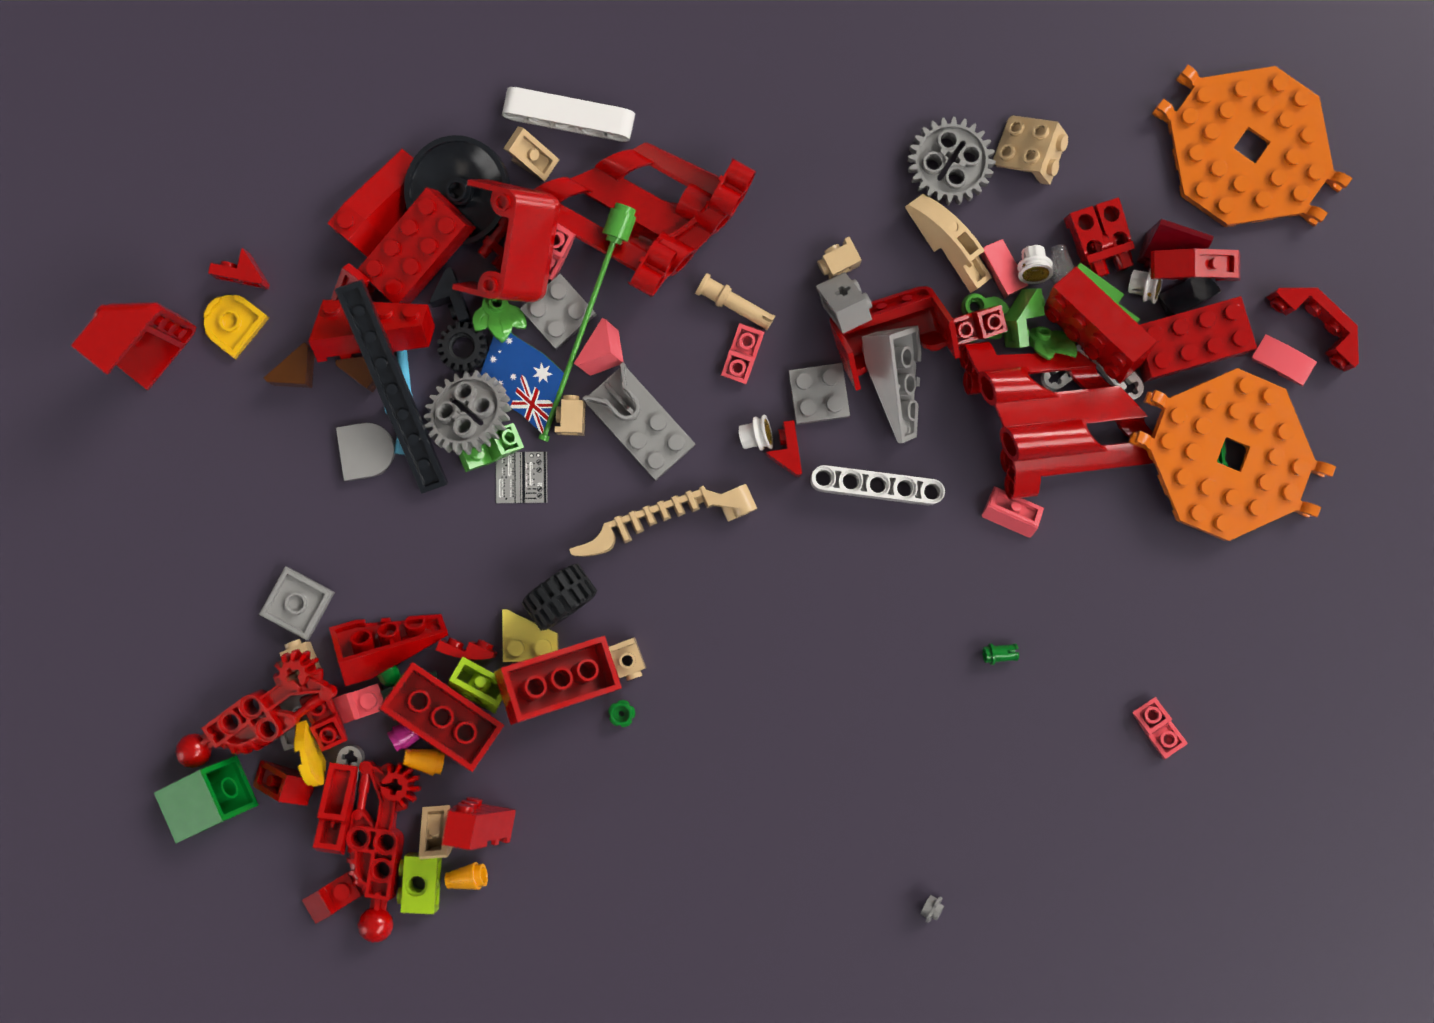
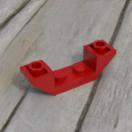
(1196, 263)
(1344, 351)

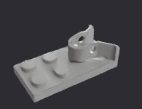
(639, 422)

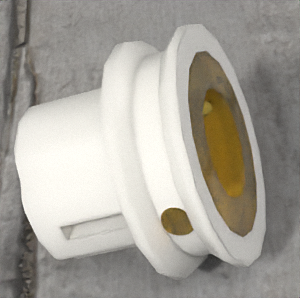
(1035, 265)
(1143, 285)
(756, 434)

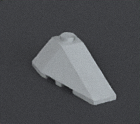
(892, 367)

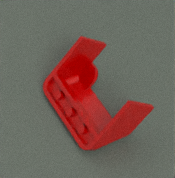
(527, 243)
(908, 308)
(135, 338)

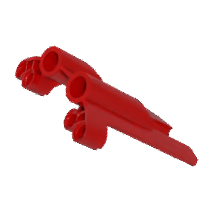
(664, 231)
(1048, 429)

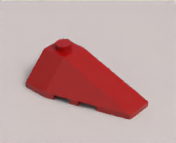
(374, 206)
(372, 648)

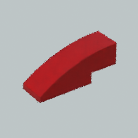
(336, 808)

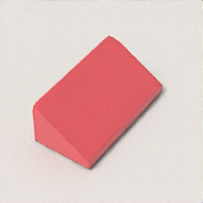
(1002, 268)
(1013, 514)

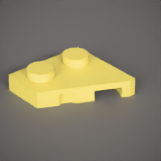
(524, 639)

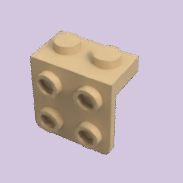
(1032, 147)

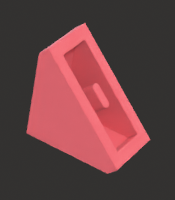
(601, 350)

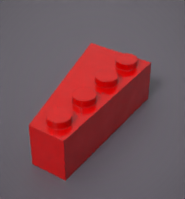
(404, 324)

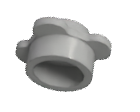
(932, 908)

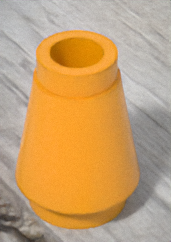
(424, 760)
(467, 877)

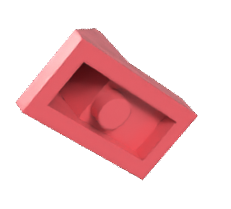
(359, 703)

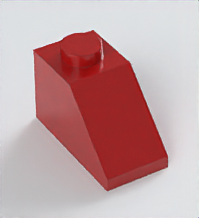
(282, 783)

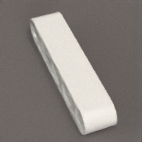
(568, 114)
(890, 483)

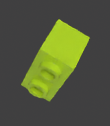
(476, 685)
(414, 899)

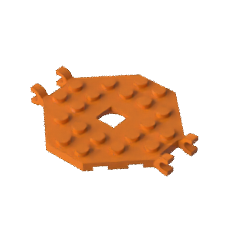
(1227, 182)
(1192, 436)

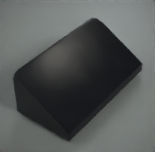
(1187, 295)

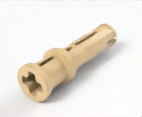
(724, 296)

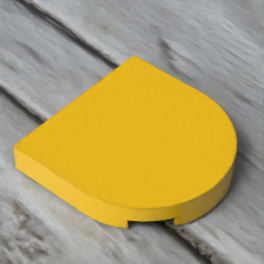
(232, 323)
(312, 759)

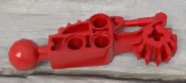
(253, 724)
(364, 859)

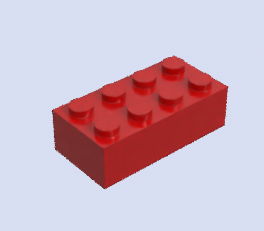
(416, 247)
(1098, 325)
(1197, 338)
(557, 680)
(441, 717)

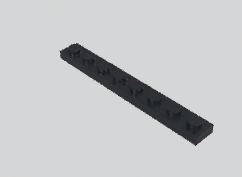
(391, 385)

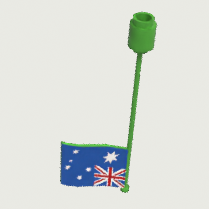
(528, 374)

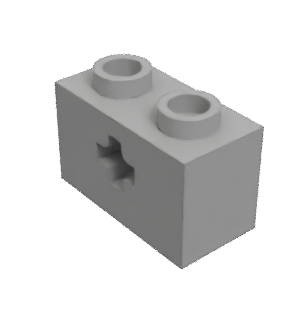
(845, 302)

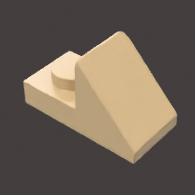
(530, 154)
(432, 832)

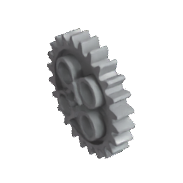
(971, 173)
(450, 431)

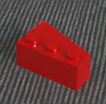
(473, 824)

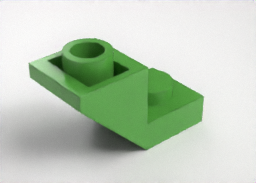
(1027, 305)
(507, 444)

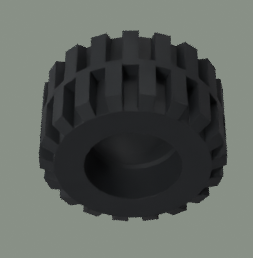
(559, 596)

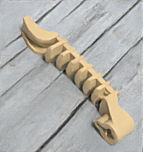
(733, 503)

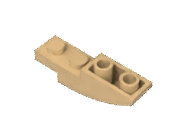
(947, 232)

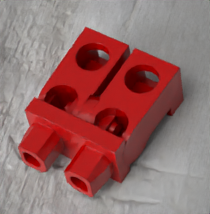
(1101, 235)

